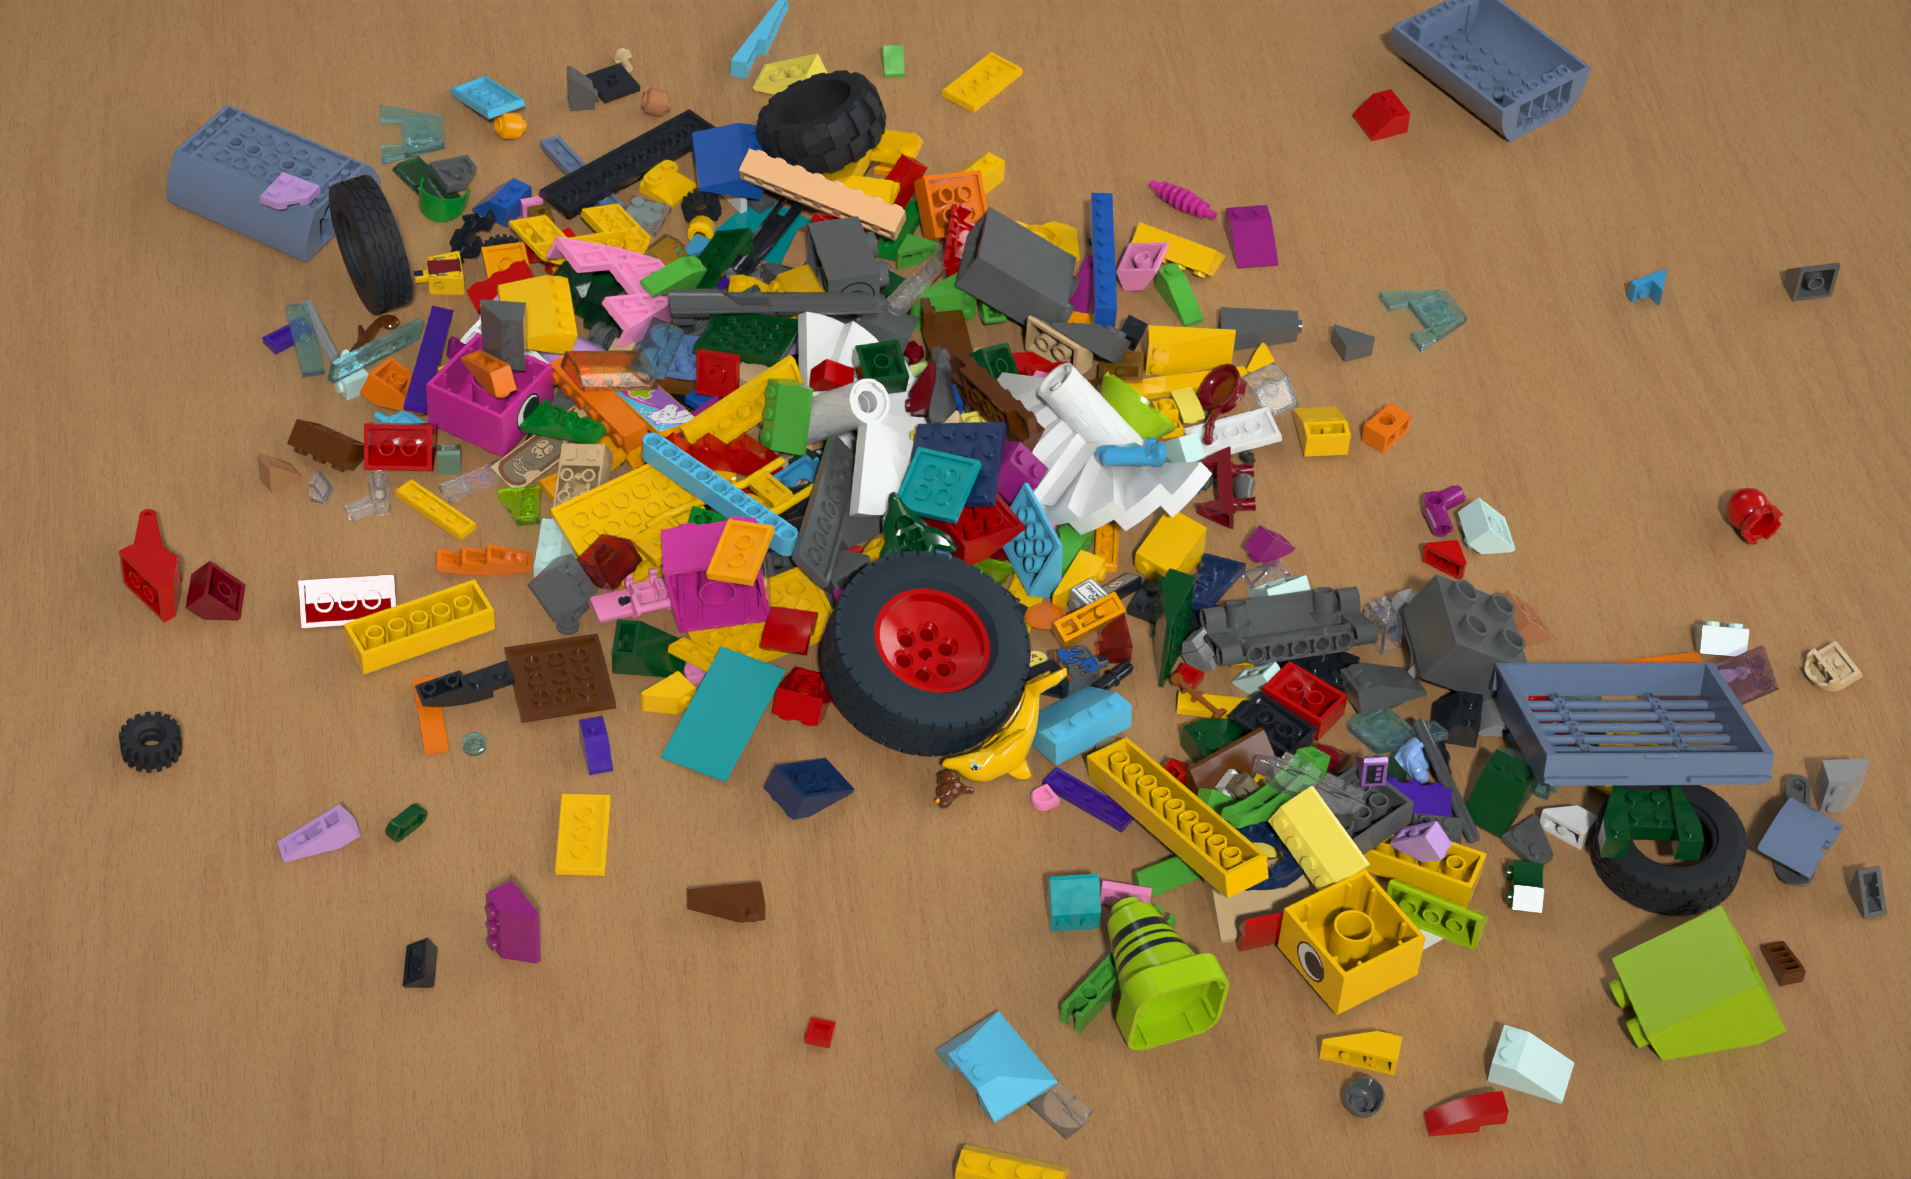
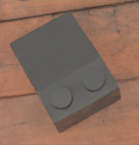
(1104, 341)
(1378, 686)

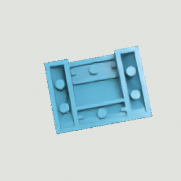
(997, 1066)

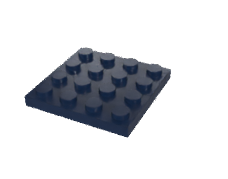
(972, 440)

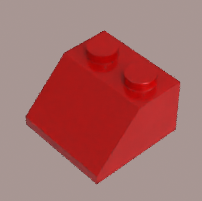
(1382, 116)

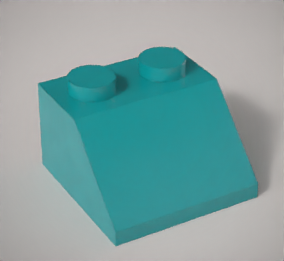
(1073, 902)

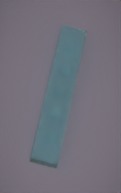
(375, 350)

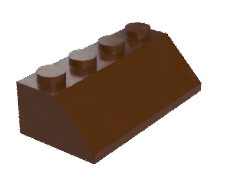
(1237, 756)

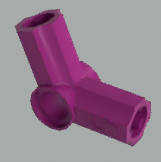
(1436, 507)

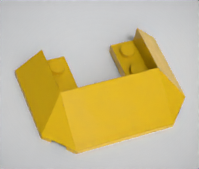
(888, 151)
(610, 222)

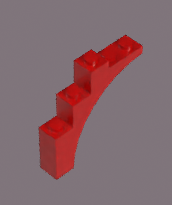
(905, 172)
(740, 456)

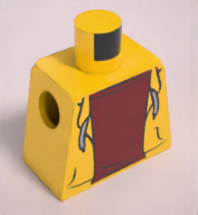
(442, 274)

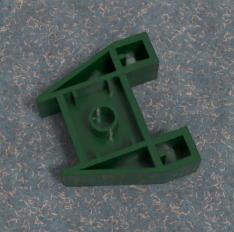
(1650, 816)

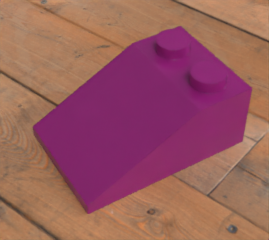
(1251, 236)

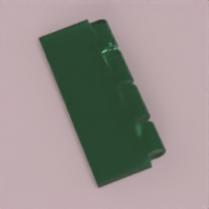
(411, 173)

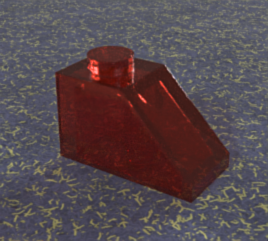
(1115, 641)

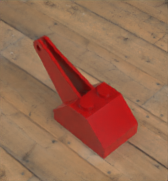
(151, 569)

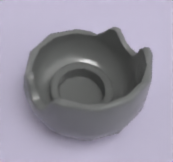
(1364, 1097)

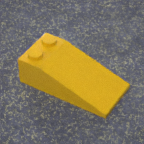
(1186, 349)

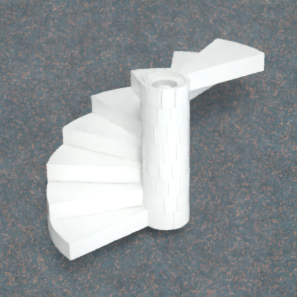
(863, 406)
(1099, 493)

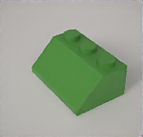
(786, 416)

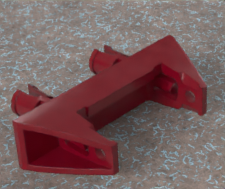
(1223, 510)

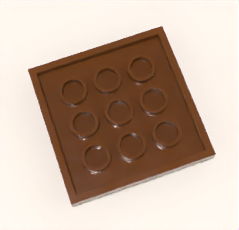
(560, 678)

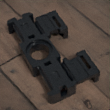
(466, 240)

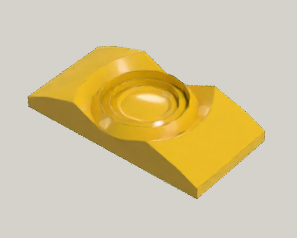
(1058, 234)

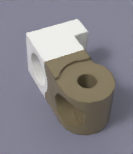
(1238, 785)

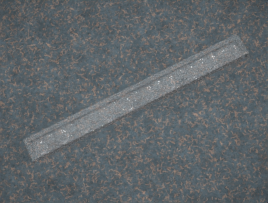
(917, 283)

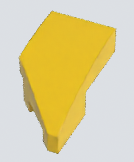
(1260, 359)

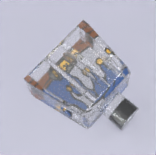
(1387, 623)

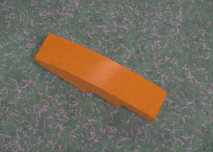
(491, 561)

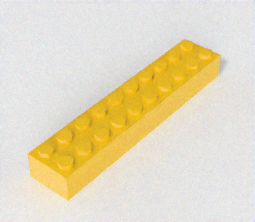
(1178, 817)
(1451, 877)

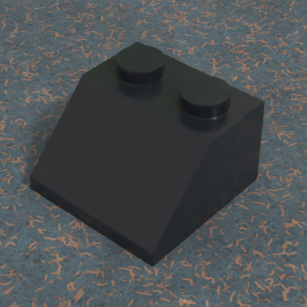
(1460, 717)

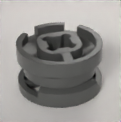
(603, 334)

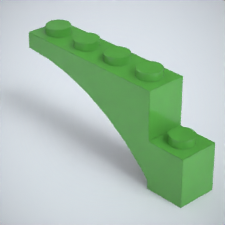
(1267, 800)

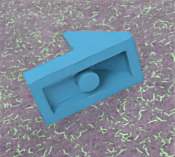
(1649, 285)

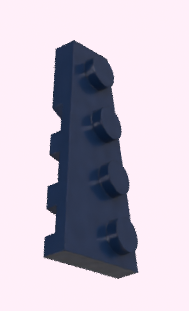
(1214, 579)

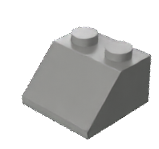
(1839, 783)

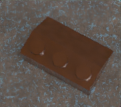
(326, 445)

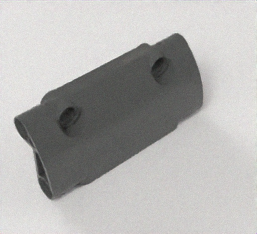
(1287, 626)

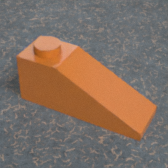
(490, 372)

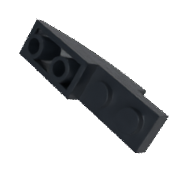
(461, 689)

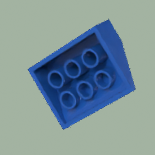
(719, 157)

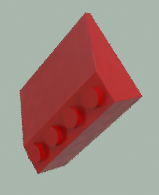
(980, 530)

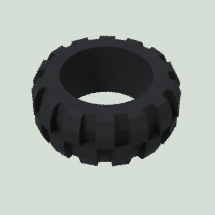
(823, 121)

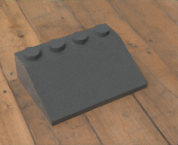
(1382, 815)

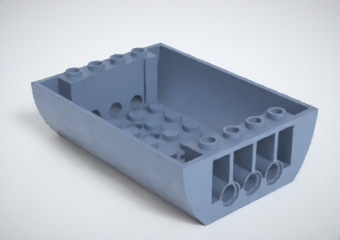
(1493, 63)
(237, 158)

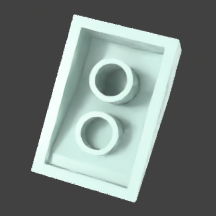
(1530, 1065)

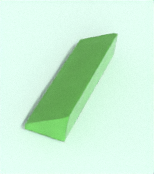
(1165, 875)

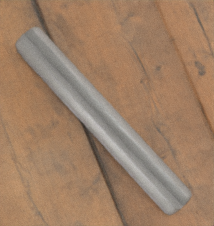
(322, 333)

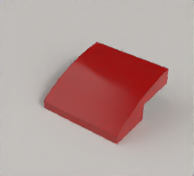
(788, 630)
(1260, 931)

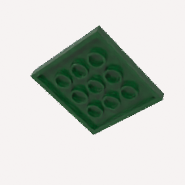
(752, 335)

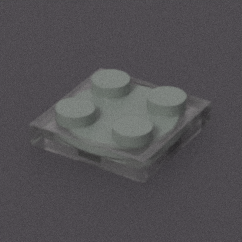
(648, 213)

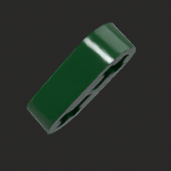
(406, 822)

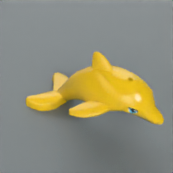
(1008, 748)

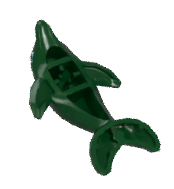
(906, 531)

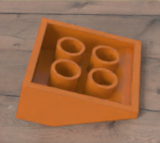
(939, 192)

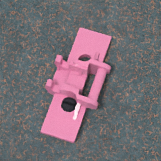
(633, 600)

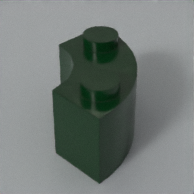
(1525, 886)

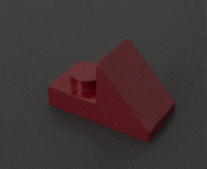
(1337, 759)

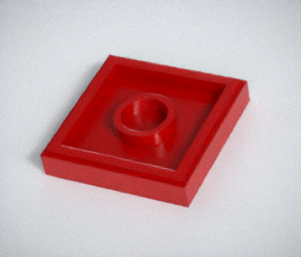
(717, 373)

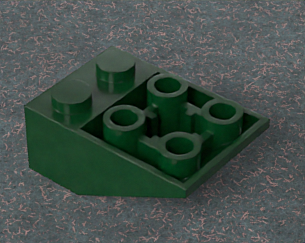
(643, 651)

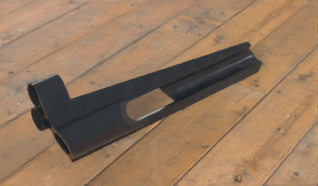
(768, 234)

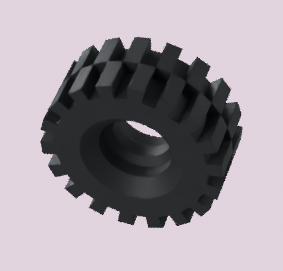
(150, 729)

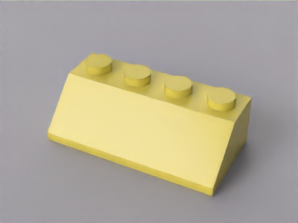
(1317, 840)

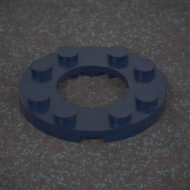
(1286, 871)

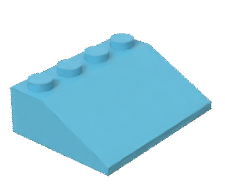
(1037, 550)
(1080, 723)

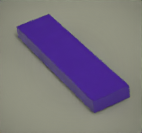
(1088, 799)

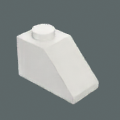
(1569, 824)

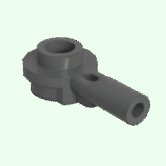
(568, 623)

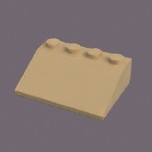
(1231, 912)

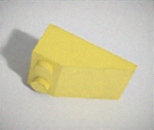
(778, 75)

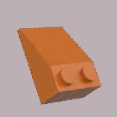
(388, 385)

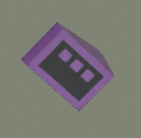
(1372, 770)

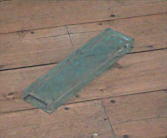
(304, 340)

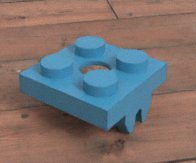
(801, 469)

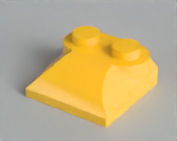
(667, 184)

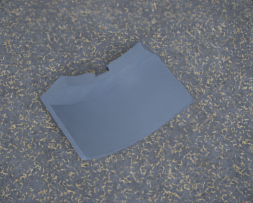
(1799, 837)

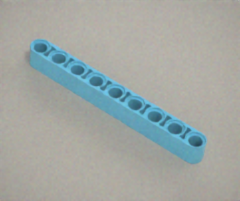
(715, 490)

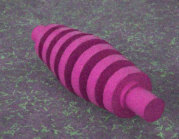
(1183, 199)

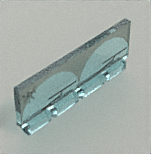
(657, 349)

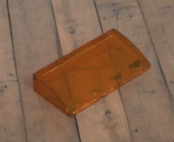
(605, 371)

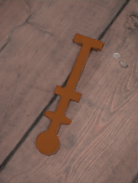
(1177, 680)

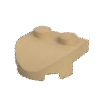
(1831, 668)

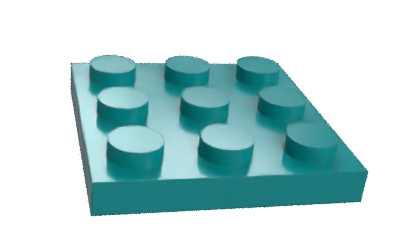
(938, 484)

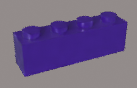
(1426, 799)

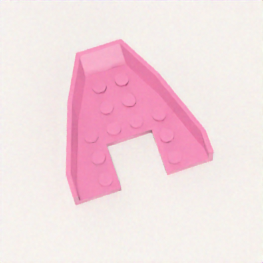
(630, 311)

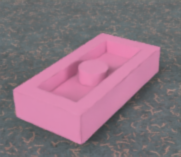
(1114, 892)

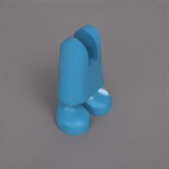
(1133, 454)

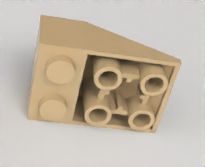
(581, 470)

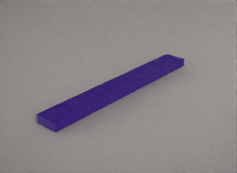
(428, 358)

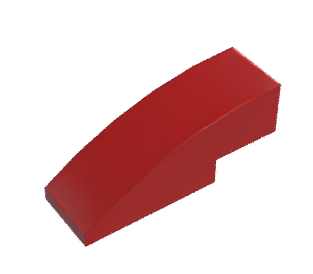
(1467, 1114)

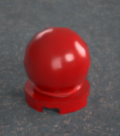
(1753, 514)

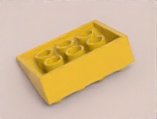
(548, 311)

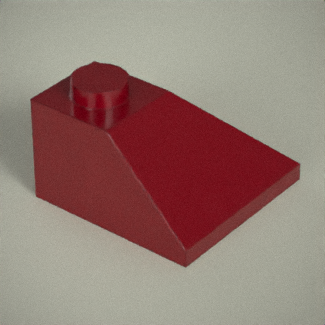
(922, 393)

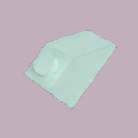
(351, 385)
(1184, 448)
(1254, 678)

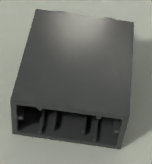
(1017, 270)

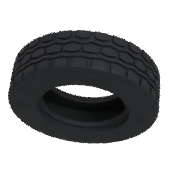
(370, 244)
(1685, 888)

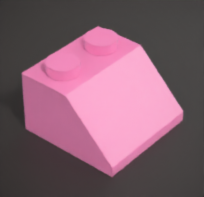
(1140, 264)

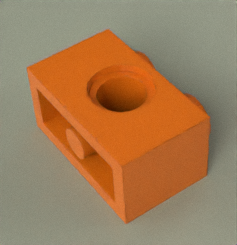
(1386, 427)

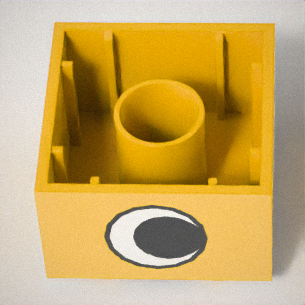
(1351, 941)

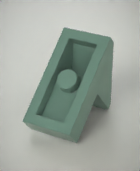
(449, 459)

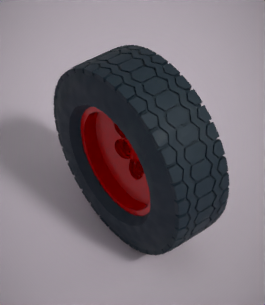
(957, 615)

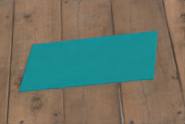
(723, 714)

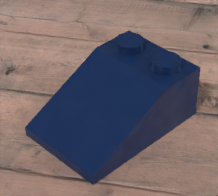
(807, 787)

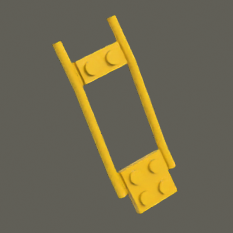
(760, 482)

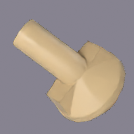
(623, 56)

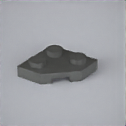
(453, 173)

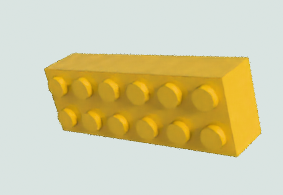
(419, 626)

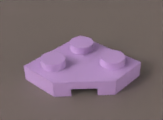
(289, 190)

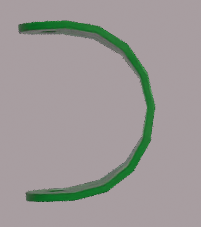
(441, 209)

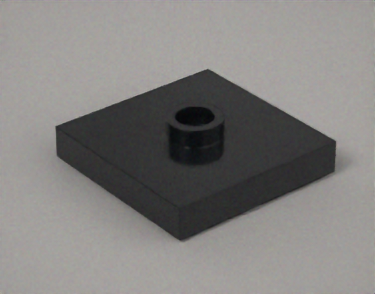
(613, 83)

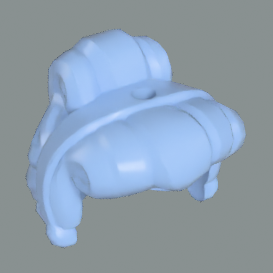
(1414, 760)

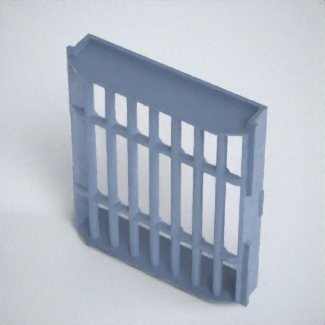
(1741, 761)

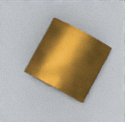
(1128, 370)

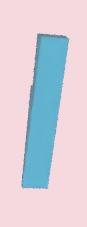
(759, 40)

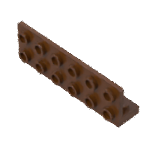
(946, 330)

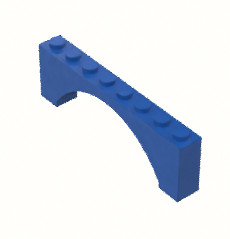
(1101, 238)

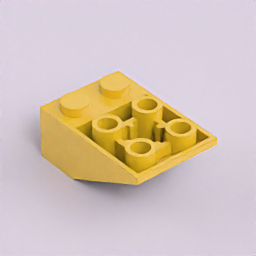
(1322, 431)

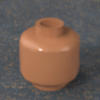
(656, 102)

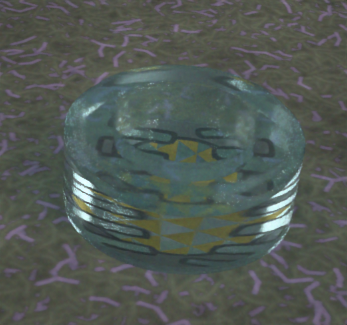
(474, 744)

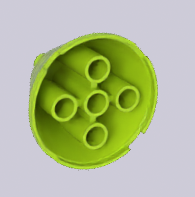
(1134, 408)

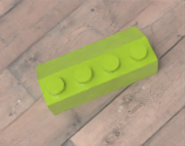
(1438, 914)

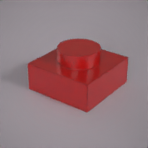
(1191, 675)
(820, 1032)

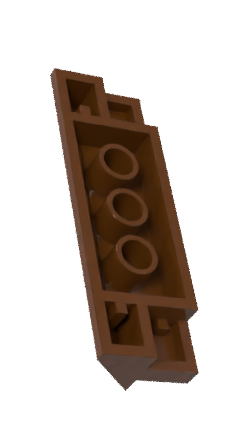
(995, 402)

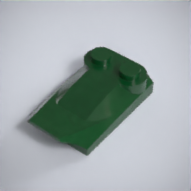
(722, 253)

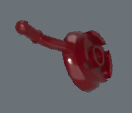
(1219, 393)

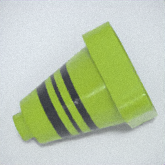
(1161, 980)

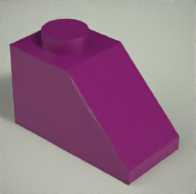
(1267, 545)

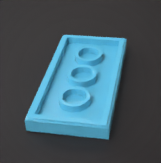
(487, 97)

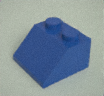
(504, 201)

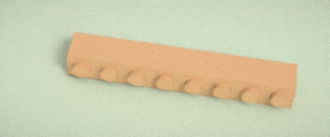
(822, 194)

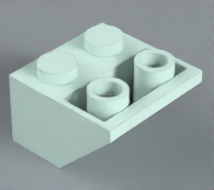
(1720, 640)

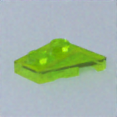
(522, 503)
(996, 569)

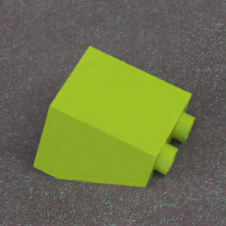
(1695, 990)

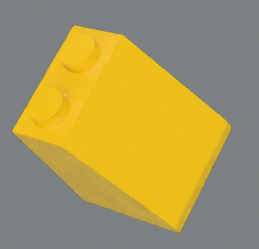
(1171, 544)

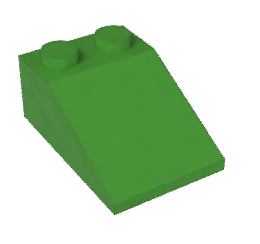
(947, 297)

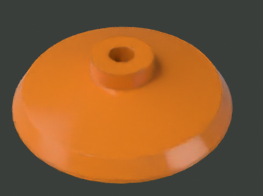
(1044, 615)

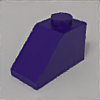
(595, 745)

